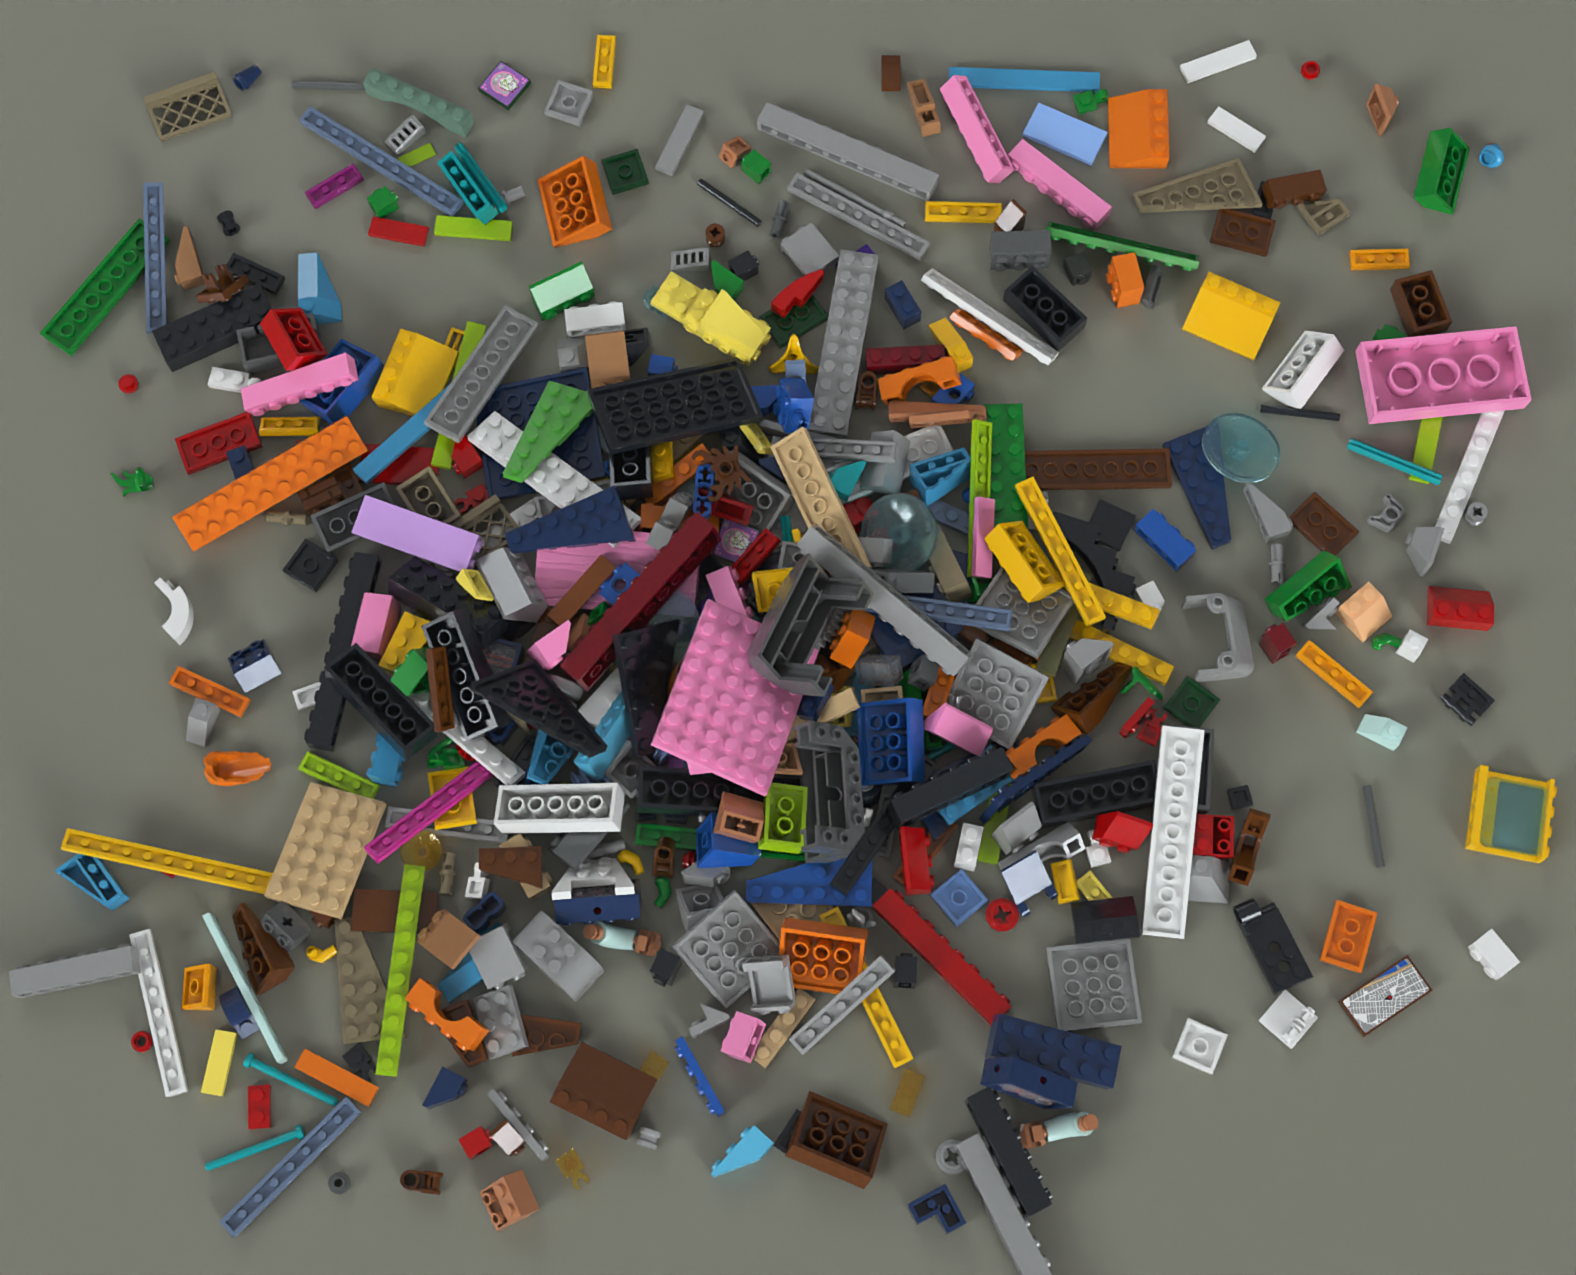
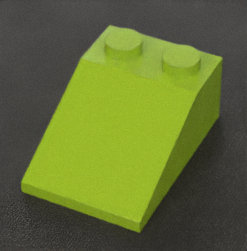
(784, 818)

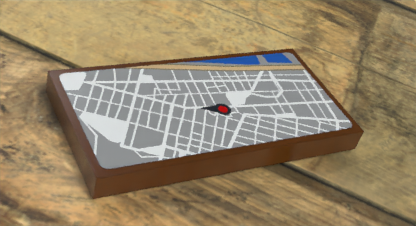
(1385, 996)

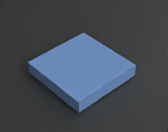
(958, 897)

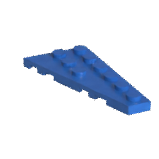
(809, 886)

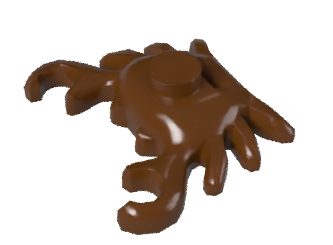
(725, 468)

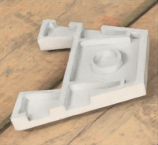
(594, 873)

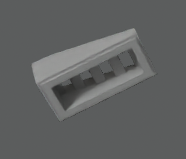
(409, 140)
(697, 266)

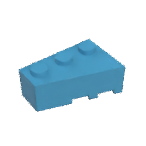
(940, 474)
(95, 879)

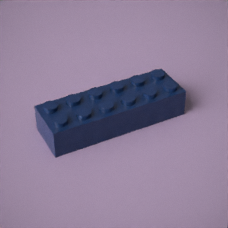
(1065, 1052)

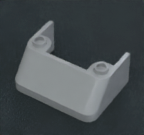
(1239, 659)

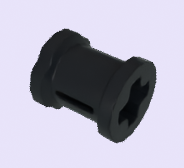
(228, 223)

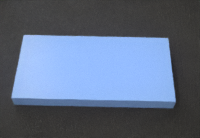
(1064, 134)

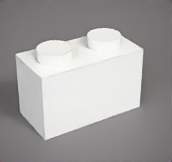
(968, 847)
(1493, 954)

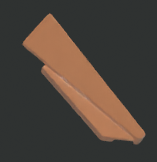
(934, 414)

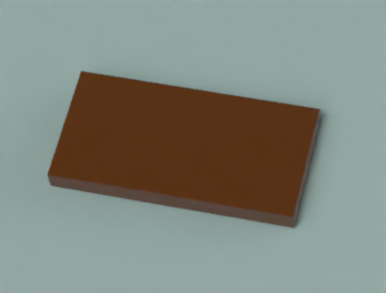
(379, 909)

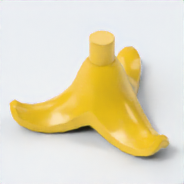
(793, 353)

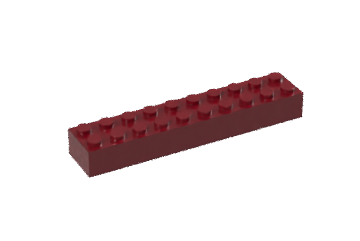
(642, 599)

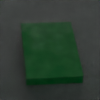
(796, 322)

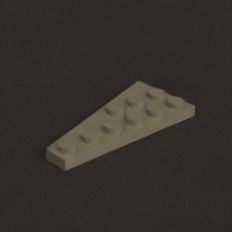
(1209, 189)
(359, 986)

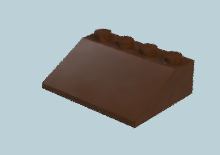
(603, 1091)
(837, 1140)

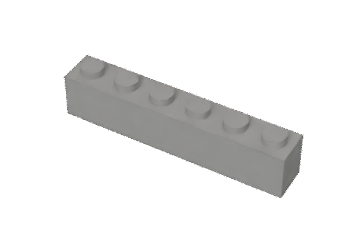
(74, 971)

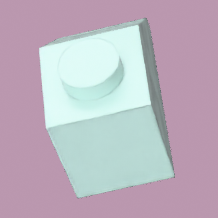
(1382, 730)

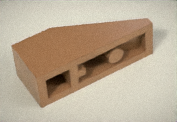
(187, 263)

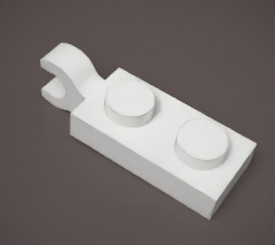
(230, 379)

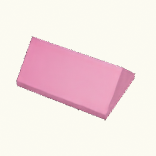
(376, 623)
(958, 729)

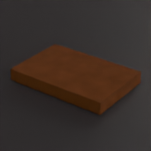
(1243, 231)
(1323, 525)

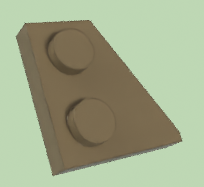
(1324, 214)

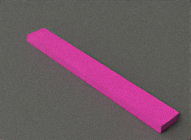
(427, 812)

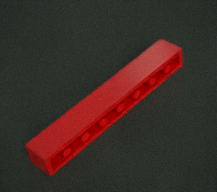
(940, 956)

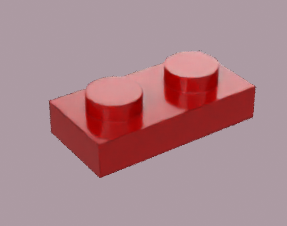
(259, 1107)

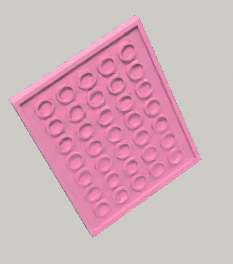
(723, 709)

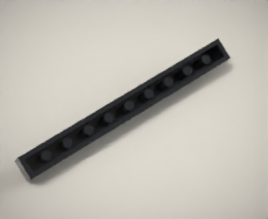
(329, 701)

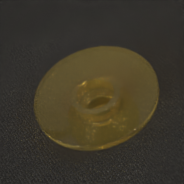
(424, 839)

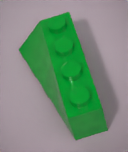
(1309, 586)

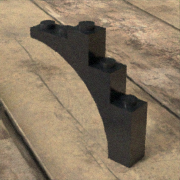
(1082, 539)

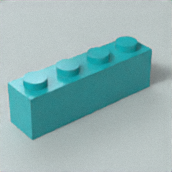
(468, 187)

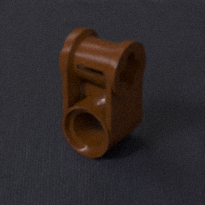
(867, 394)
(664, 860)
(423, 1181)

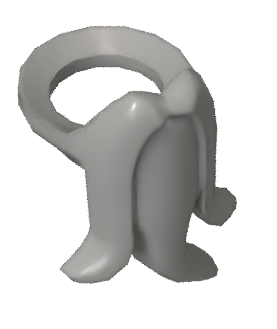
(860, 922)

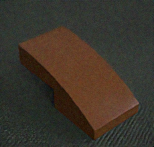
(890, 73)

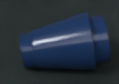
(246, 78)

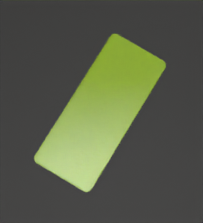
(417, 155)

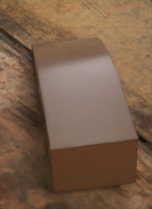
(923, 107)

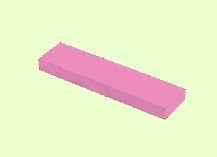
(983, 524)

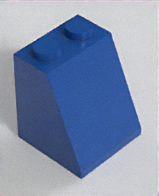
(720, 850)

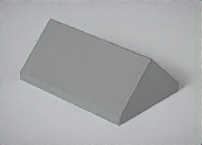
(886, 477)

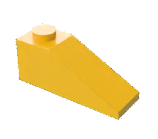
(953, 343)

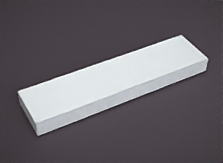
(1218, 61)

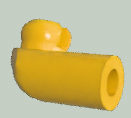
(631, 858)
(319, 955)

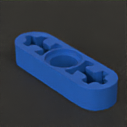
(697, 498)

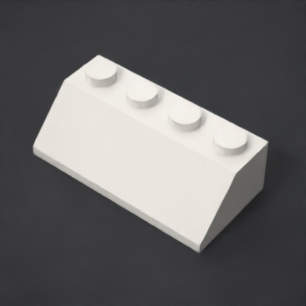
(1303, 368)

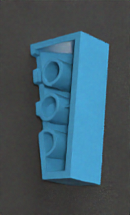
(385, 764)

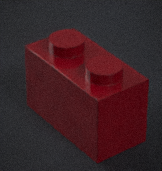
(1277, 642)

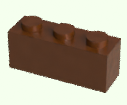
(1294, 189)

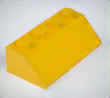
(1024, 561)

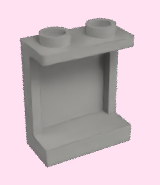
(809, 250)
(497, 957)
(771, 983)

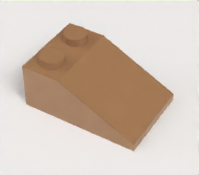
(607, 358)
(447, 938)

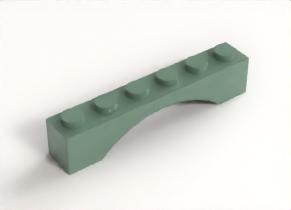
(445, 113)

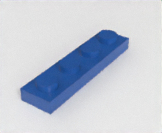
(694, 1069)

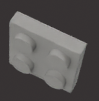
(568, 103)

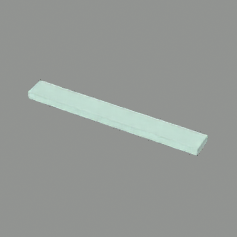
(245, 988)

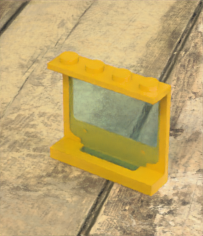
(1510, 815)

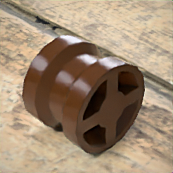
(718, 238)

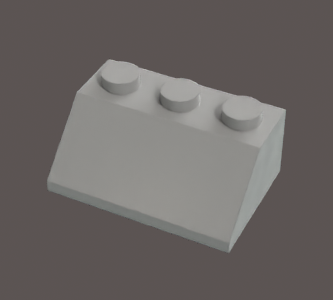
(1084, 658)

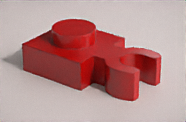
(474, 498)
(1151, 729)

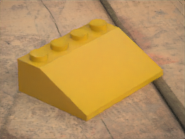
(1231, 315)
(413, 373)

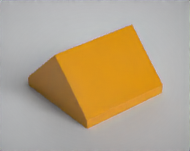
(199, 987)

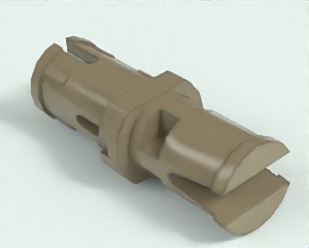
(287, 517)
(447, 874)

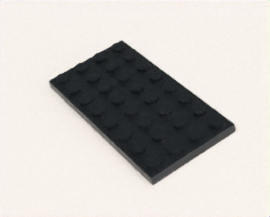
(674, 405)

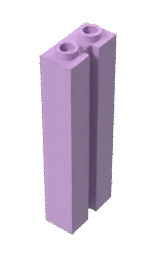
(417, 534)

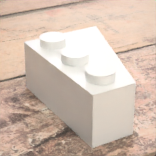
(601, 699)

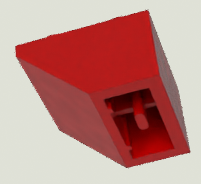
(1214, 836)

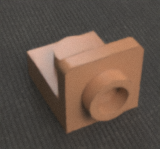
(734, 150)

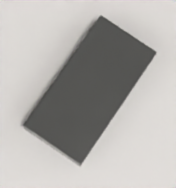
(1152, 287)

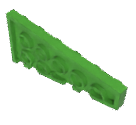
(550, 424)

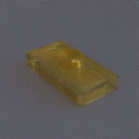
(654, 1065)
(907, 1093)

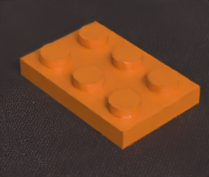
(1348, 936)

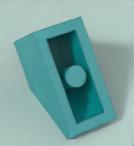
(845, 479)

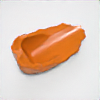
(234, 767)

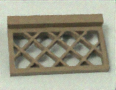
(183, 91)
(479, 515)

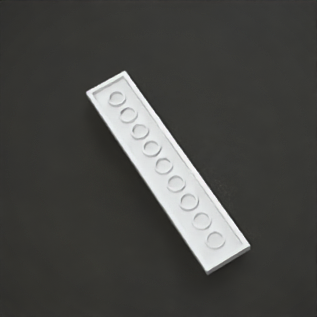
(553, 476)
(1172, 832)

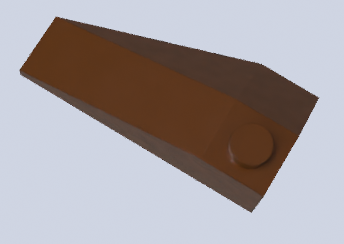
(1092, 701)
(266, 958)

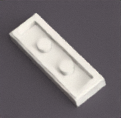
(1236, 129)

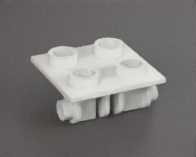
(1288, 1019)

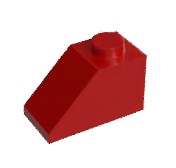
(465, 458)

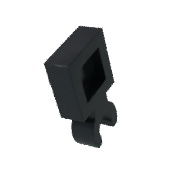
(358, 1060)

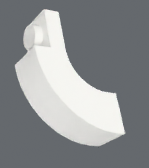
(182, 612)

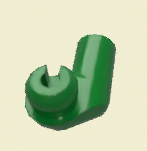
(1384, 639)
(664, 891)

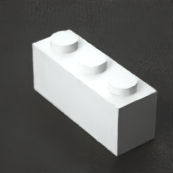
(594, 319)

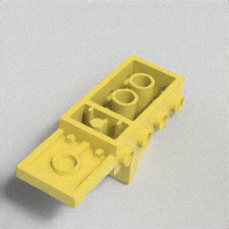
(713, 318)

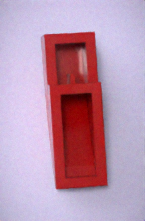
(797, 293)
(729, 508)

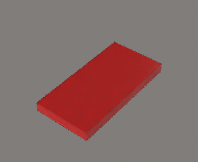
(209, 445)
(404, 467)

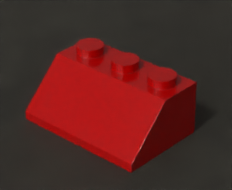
(292, 338)
(1460, 608)
(915, 861)

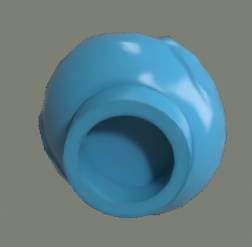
(1491, 155)

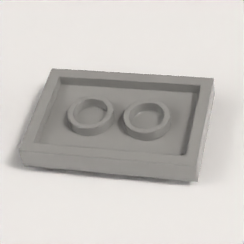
(501, 1015)

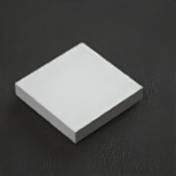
(1200, 1046)

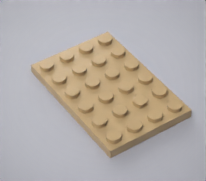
(325, 850)

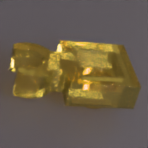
(570, 1166)

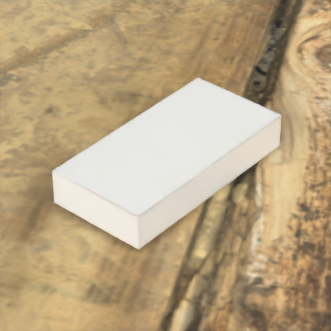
(305, 696)

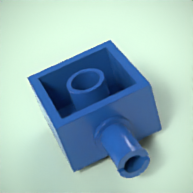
(793, 404)

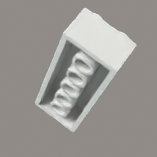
(559, 808)

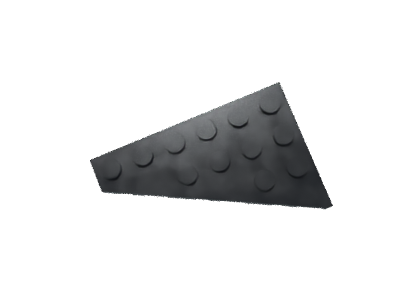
(644, 671)
(537, 700)

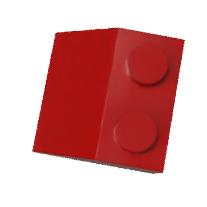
(1121, 831)

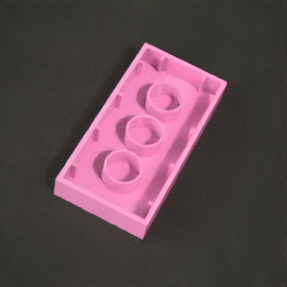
(1442, 375)
(562, 568)

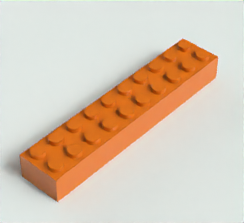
(269, 483)

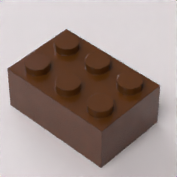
(1420, 305)

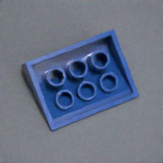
(345, 399)
(891, 742)

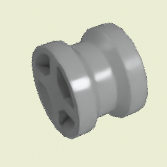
(1475, 518)
(648, 1138)

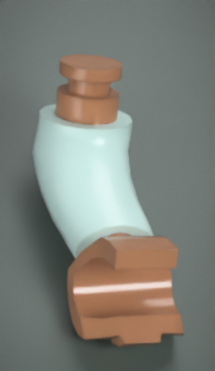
(616, 937)
(1056, 1128)

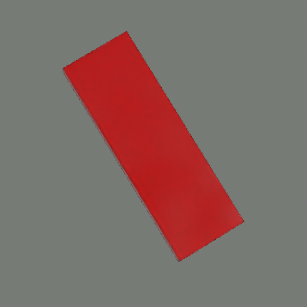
(398, 231)
(755, 555)

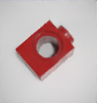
(476, 1142)

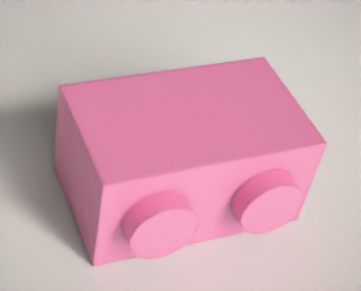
(743, 1037)

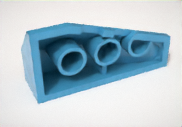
(316, 291)
(547, 758)
(463, 977)

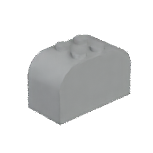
(558, 956)

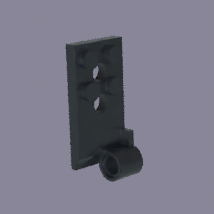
(1267, 926)

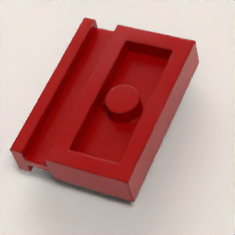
(1133, 722)

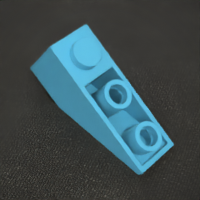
(748, 1150)

